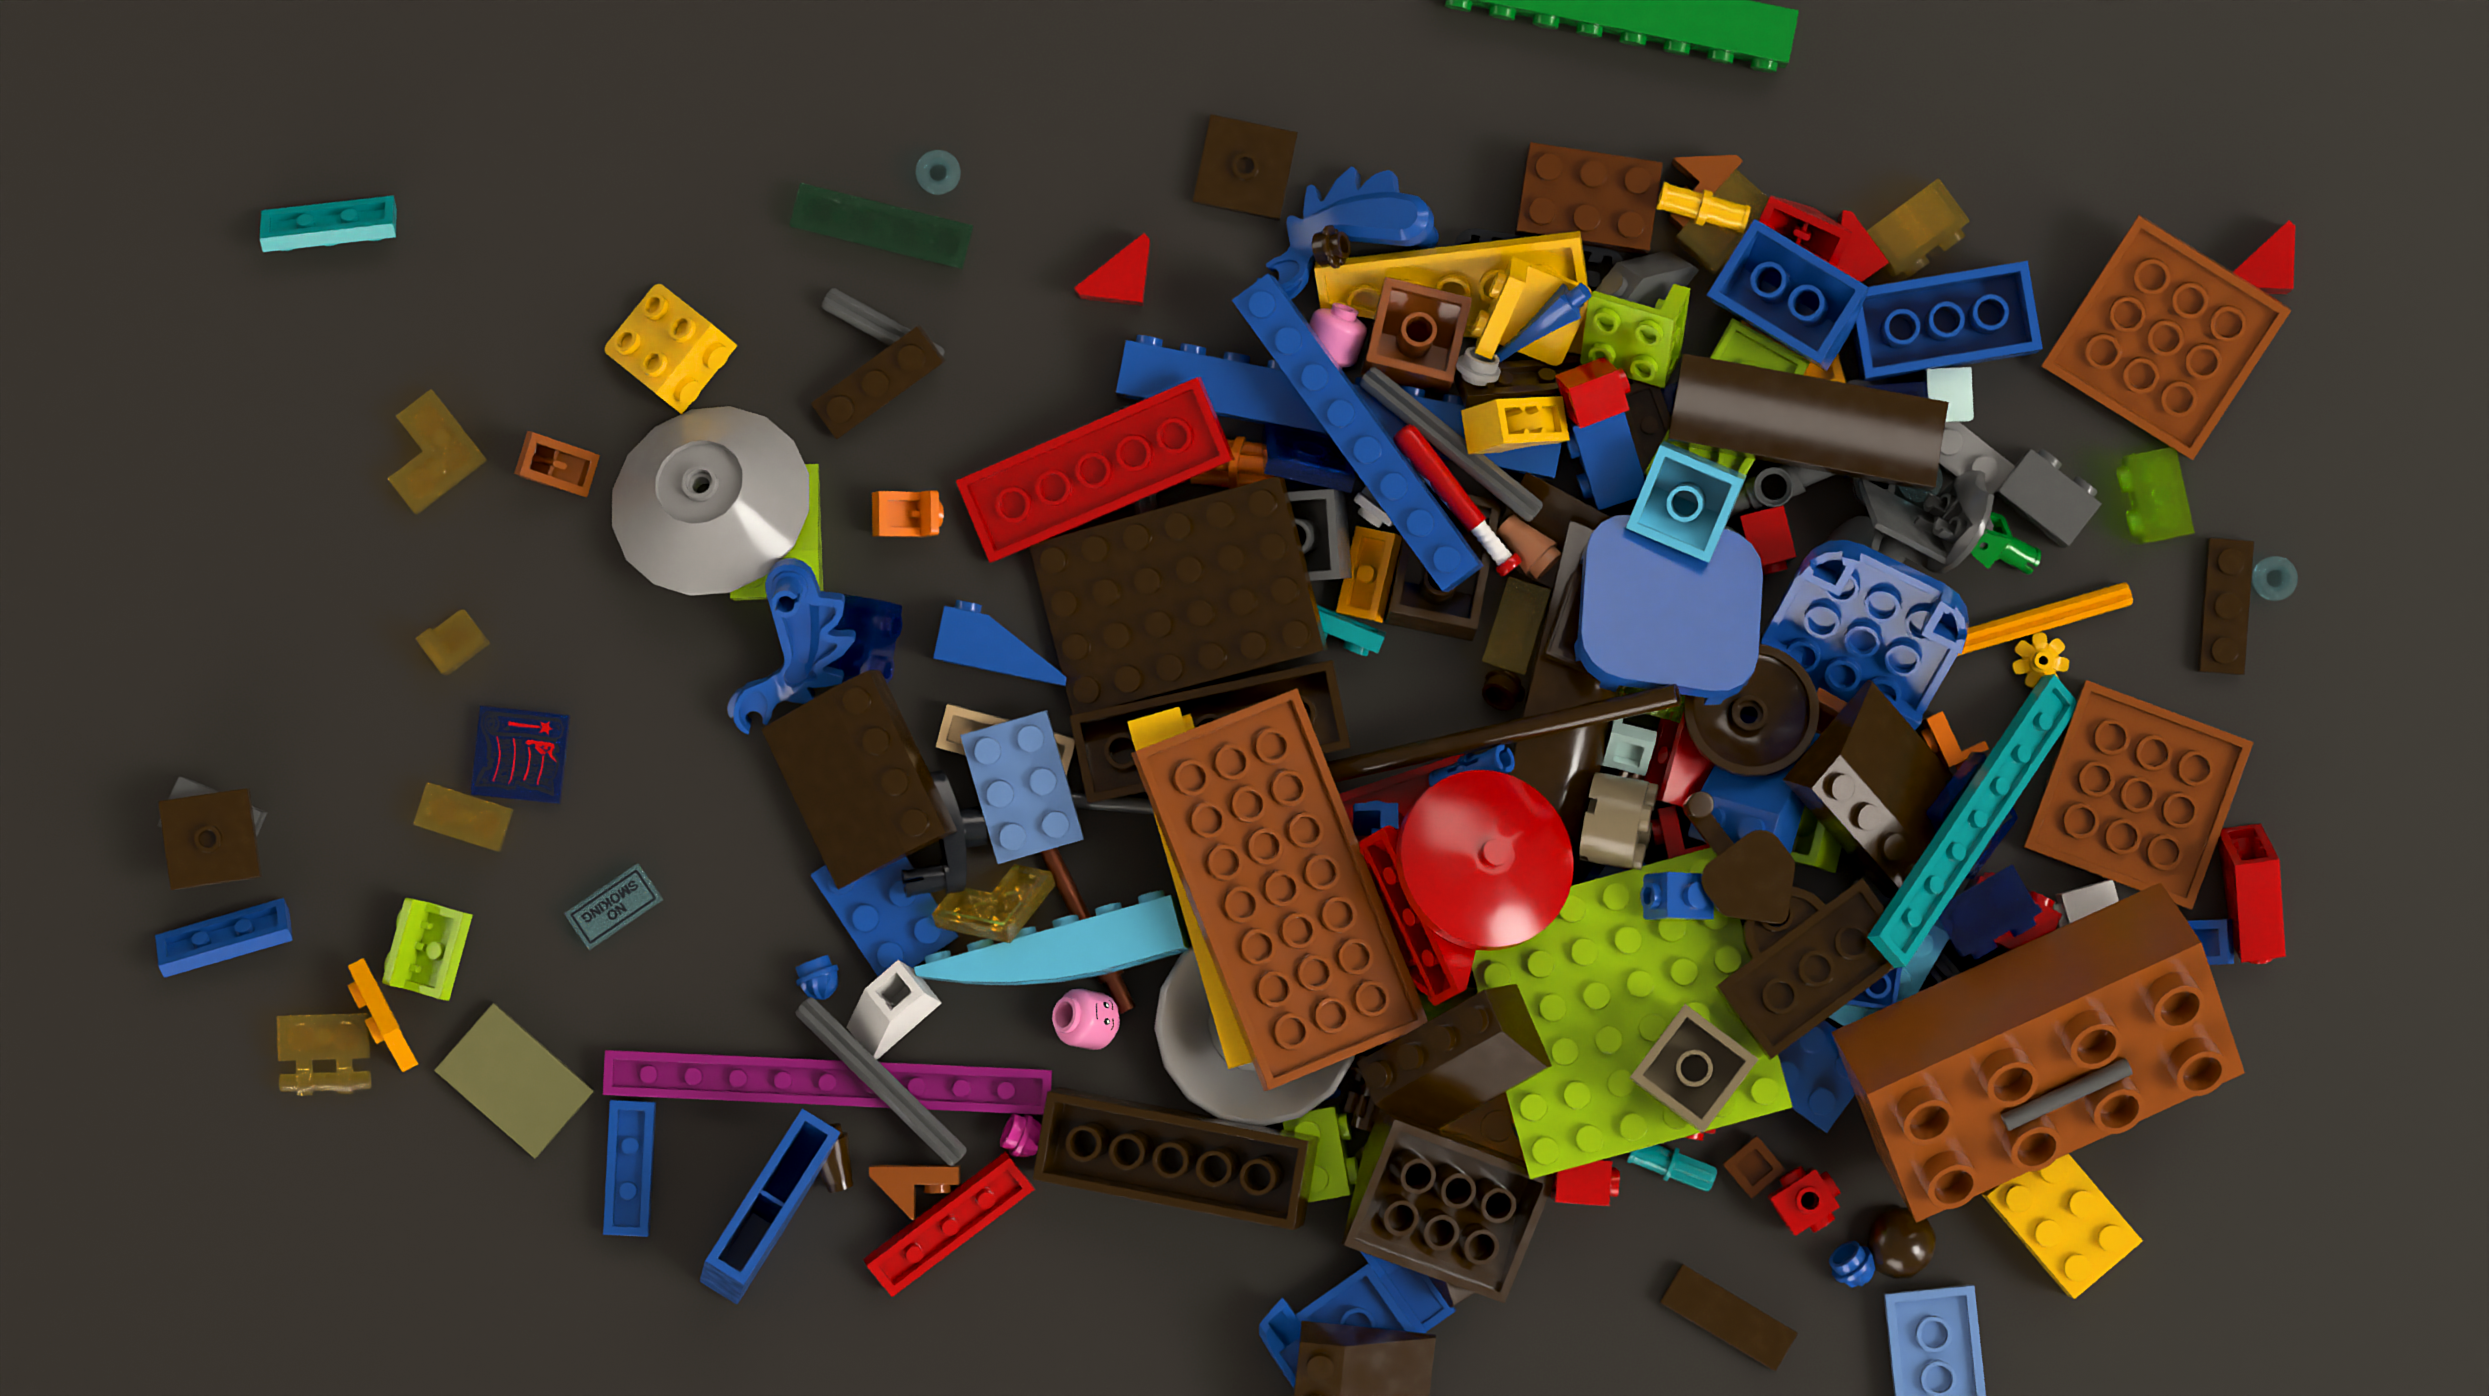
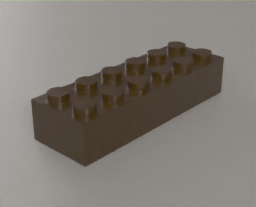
(1175, 1158)

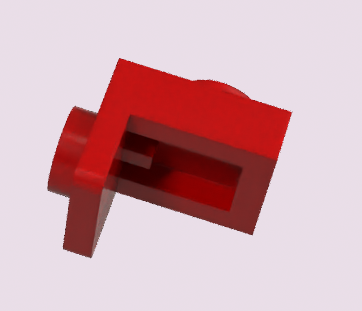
(1667, 833)

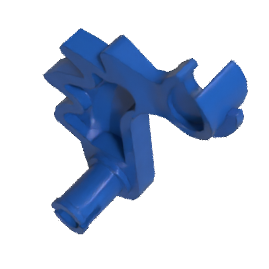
(1364, 213)
(807, 638)

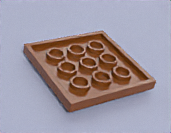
(2166, 337)
(2137, 794)

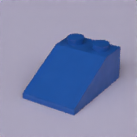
(1754, 803)

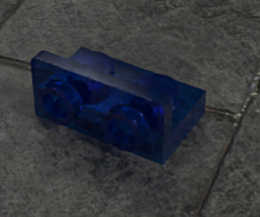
(876, 630)
(1987, 912)

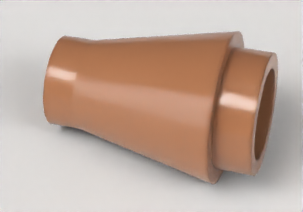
(1533, 547)

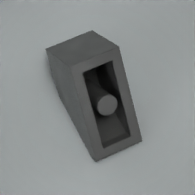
(1647, 278)

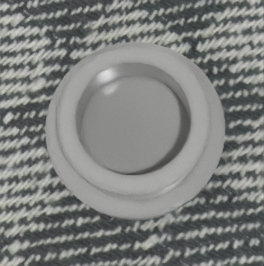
(1477, 368)

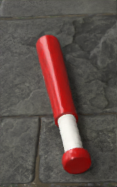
(1448, 489)

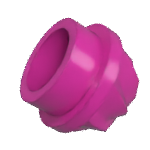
(1021, 1135)

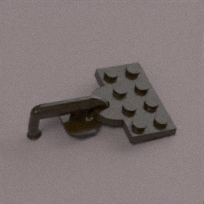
(1796, 969)

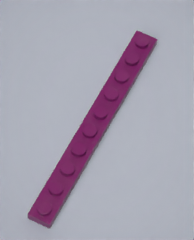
(820, 1081)

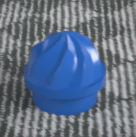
(818, 977)
(1852, 1264)

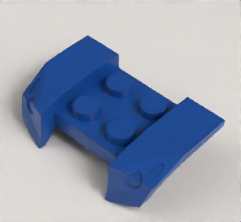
(1372, 1297)

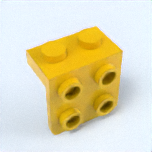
(1515, 301)
(669, 347)

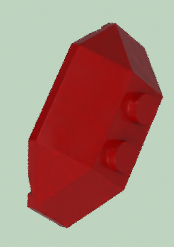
(1433, 962)

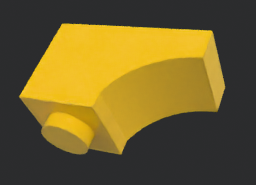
(1514, 424)

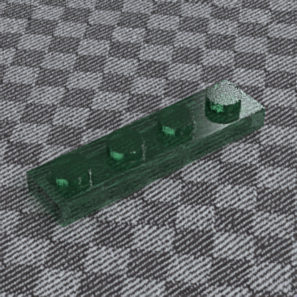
(881, 226)

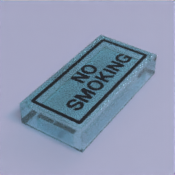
(614, 906)

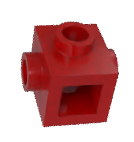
(1788, 1200)

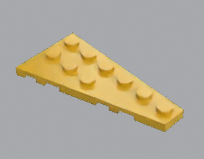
(1453, 269)

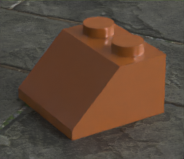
(1417, 335)

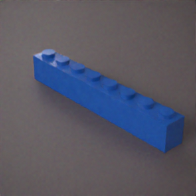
(1357, 433)

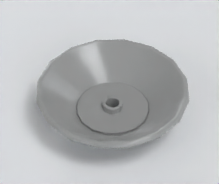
(731, 530)
(1199, 1068)

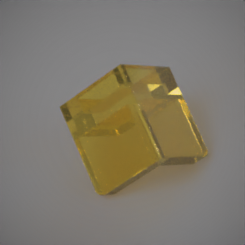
(453, 642)

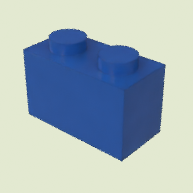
(1607, 461)

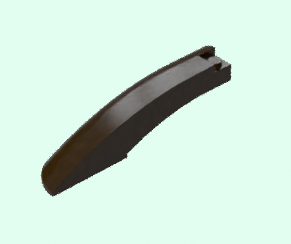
(1563, 762)

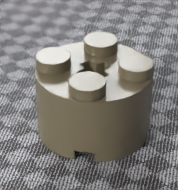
(1618, 821)

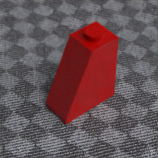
(2253, 893)

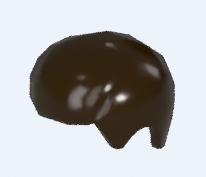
(1901, 1244)

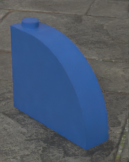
(768, 1207)

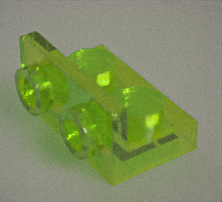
(2156, 495)

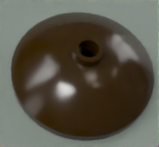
(1783, 726)

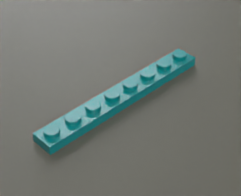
(1973, 821)

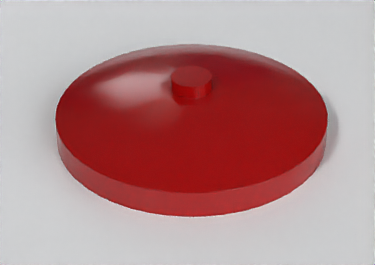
(1484, 860)

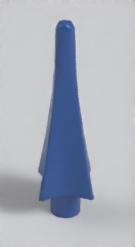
(1556, 313)

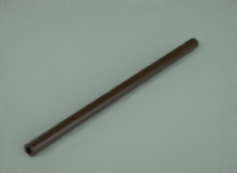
(1505, 733)

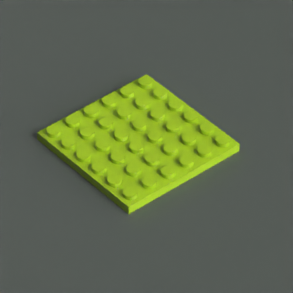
(1600, 999)

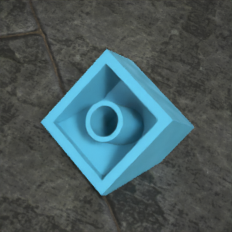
(1686, 501)

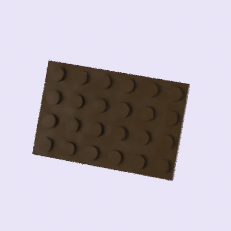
(1178, 596)

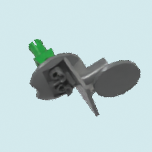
(1943, 532)

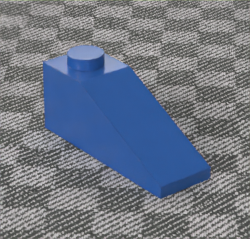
(984, 644)

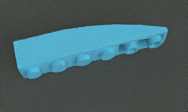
(1072, 949)

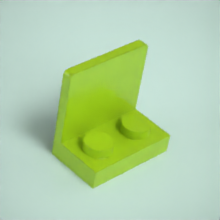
(1636, 336)

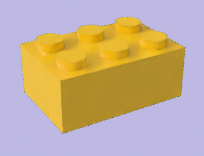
(2064, 1223)

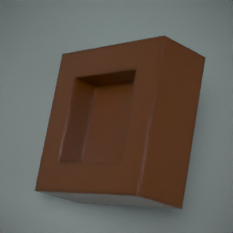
(1753, 1166)

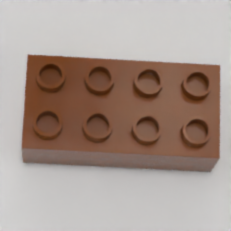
(2026, 1023)

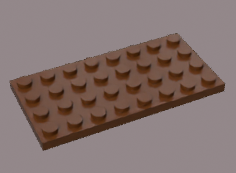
(1280, 889)

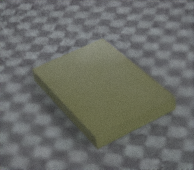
(514, 1080)

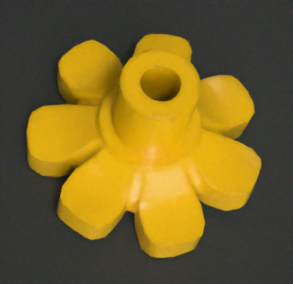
(2030, 658)

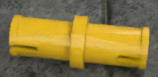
(1703, 207)

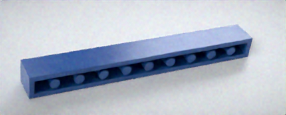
(1268, 396)

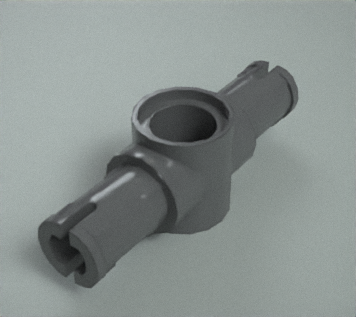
(1754, 497)

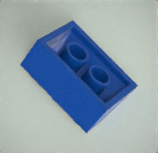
(1789, 294)

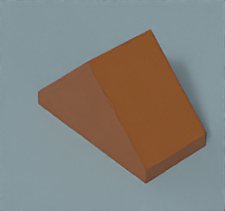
(556, 464)

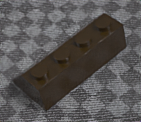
(1457, 1059)

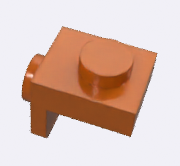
(906, 514)
(1943, 742)

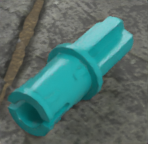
(1675, 1166)

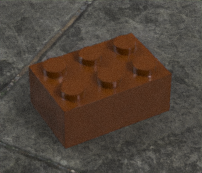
(1592, 193)

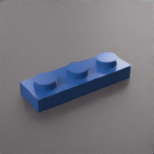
(223, 937)
(629, 1168)

